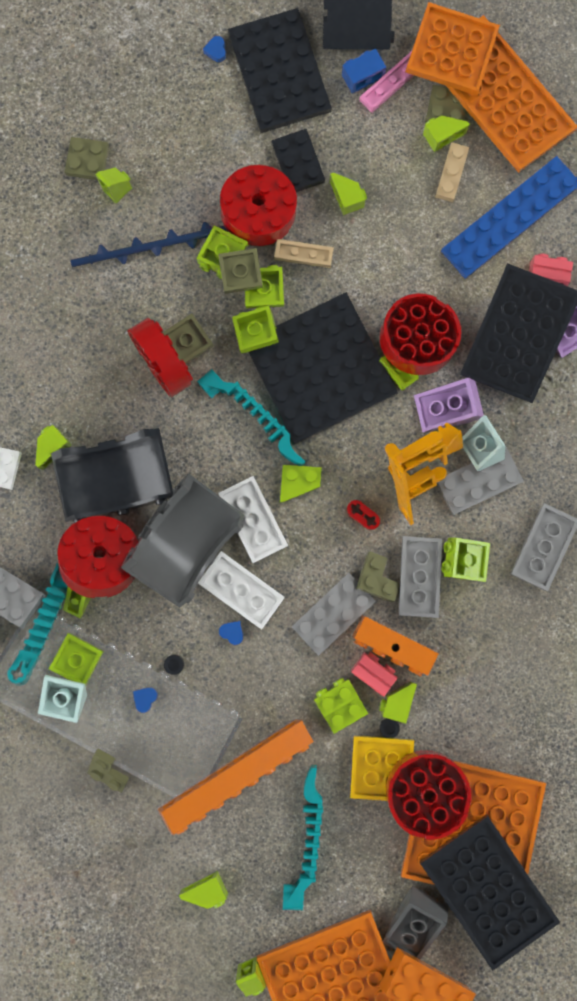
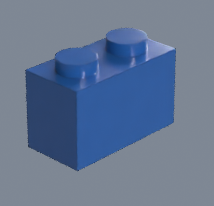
(363, 70)

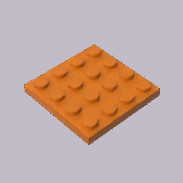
(452, 48)

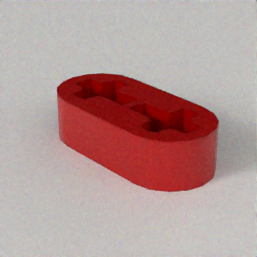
(366, 511)

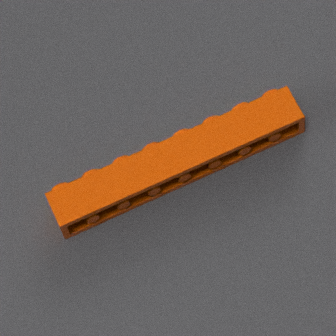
(235, 776)

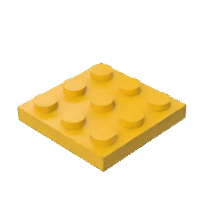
(372, 764)

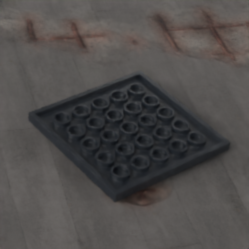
(322, 369)

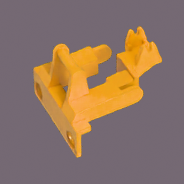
(428, 448)

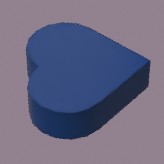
(215, 49)
(232, 632)
(144, 699)

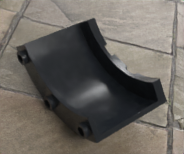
(358, 24)
(112, 476)

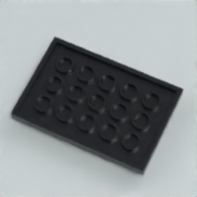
(279, 70)
(520, 333)
(489, 892)

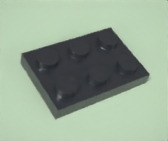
(298, 160)

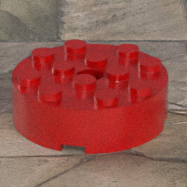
(258, 204)
(420, 334)
(160, 356)
(90, 539)
(434, 816)

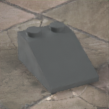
(416, 923)

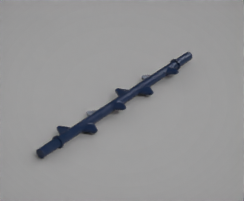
(137, 246)

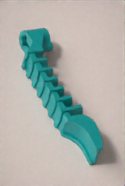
(212, 385)
(39, 634)
(294, 894)

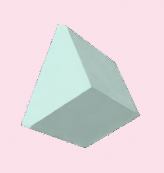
(483, 444)
(62, 698)

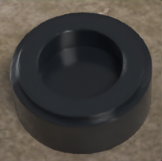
(174, 664)
(389, 728)

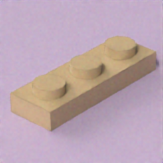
(452, 172)
(303, 253)

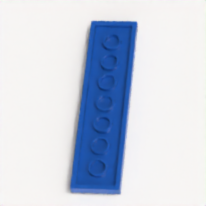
(510, 217)

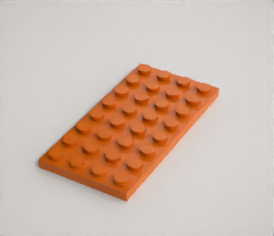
(516, 108)

